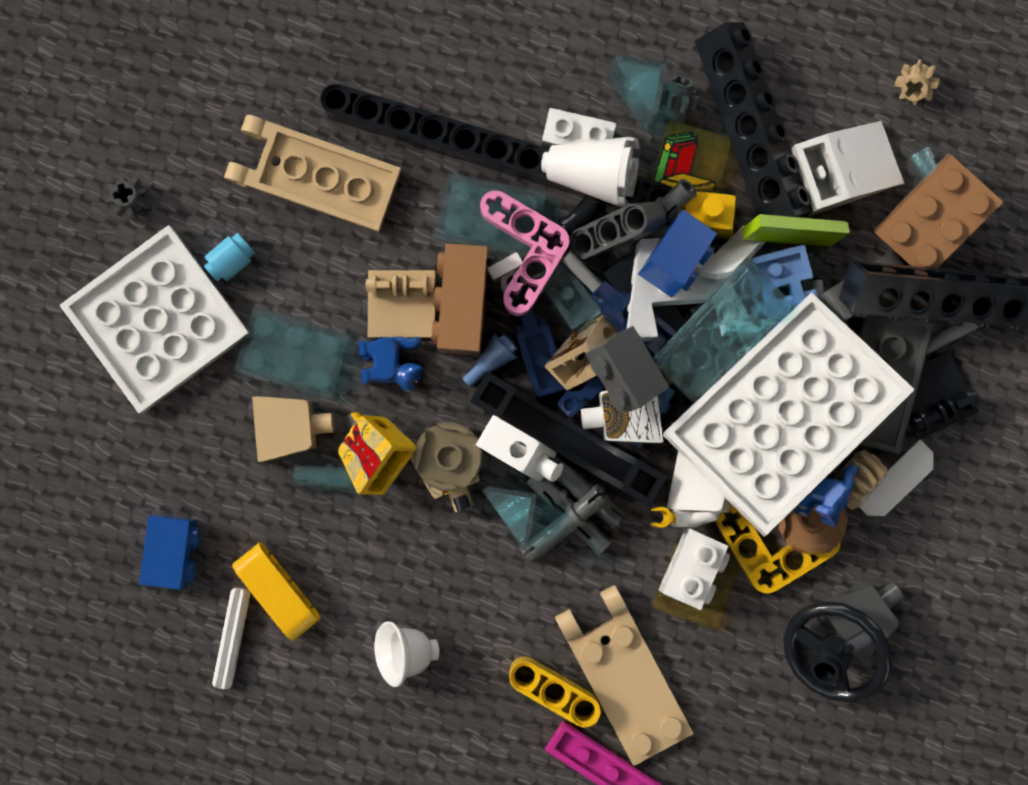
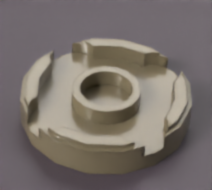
(448, 456)

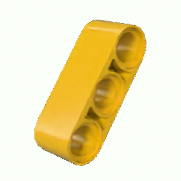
(275, 593)
(563, 705)

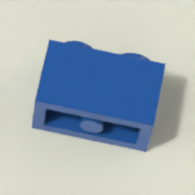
(678, 254)
(169, 552)

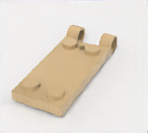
(318, 175)
(627, 681)

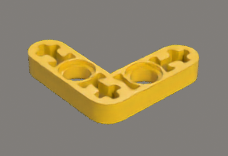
(762, 557)

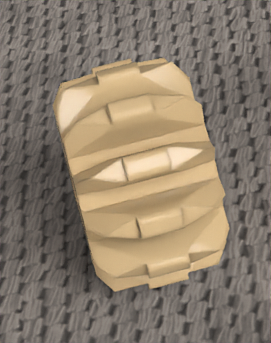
(868, 478)

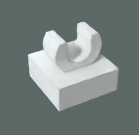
(505, 270)

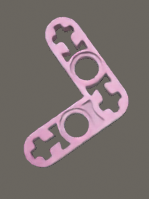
(538, 253)

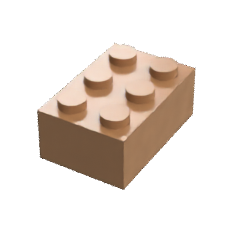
(938, 214)
(461, 299)

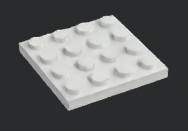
(155, 319)

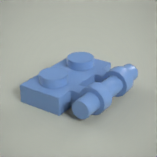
(788, 268)

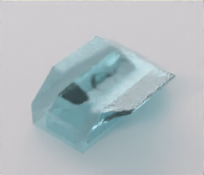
(570, 297)

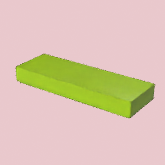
(795, 230)

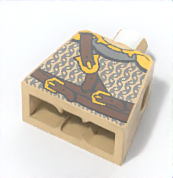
(564, 363)

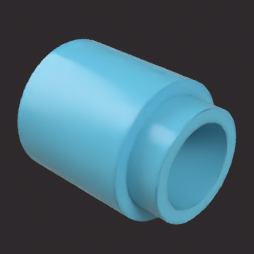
(229, 258)

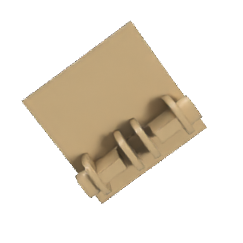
(400, 303)

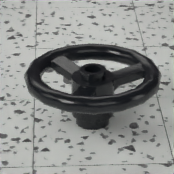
(835, 654)

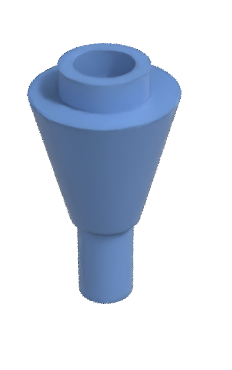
(495, 355)

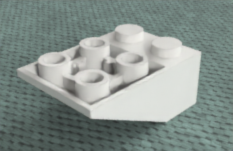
(846, 166)

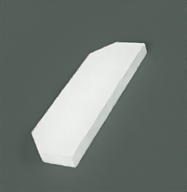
(730, 256)
(900, 480)

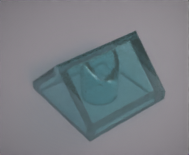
(639, 86)
(515, 509)

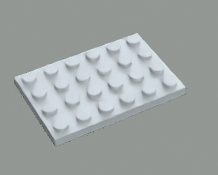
(788, 413)

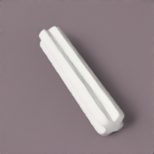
(231, 638)

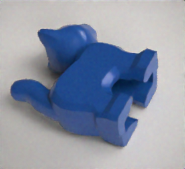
(386, 362)
(830, 497)

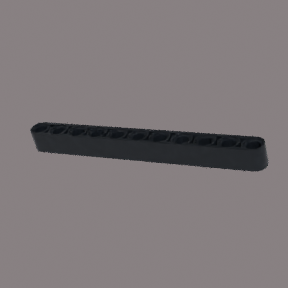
(452, 131)

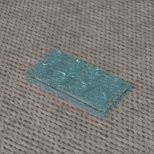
(722, 330)

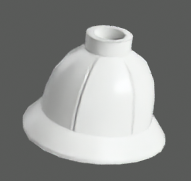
(402, 652)

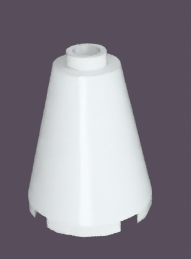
(595, 168)

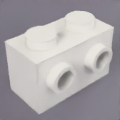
(694, 569)

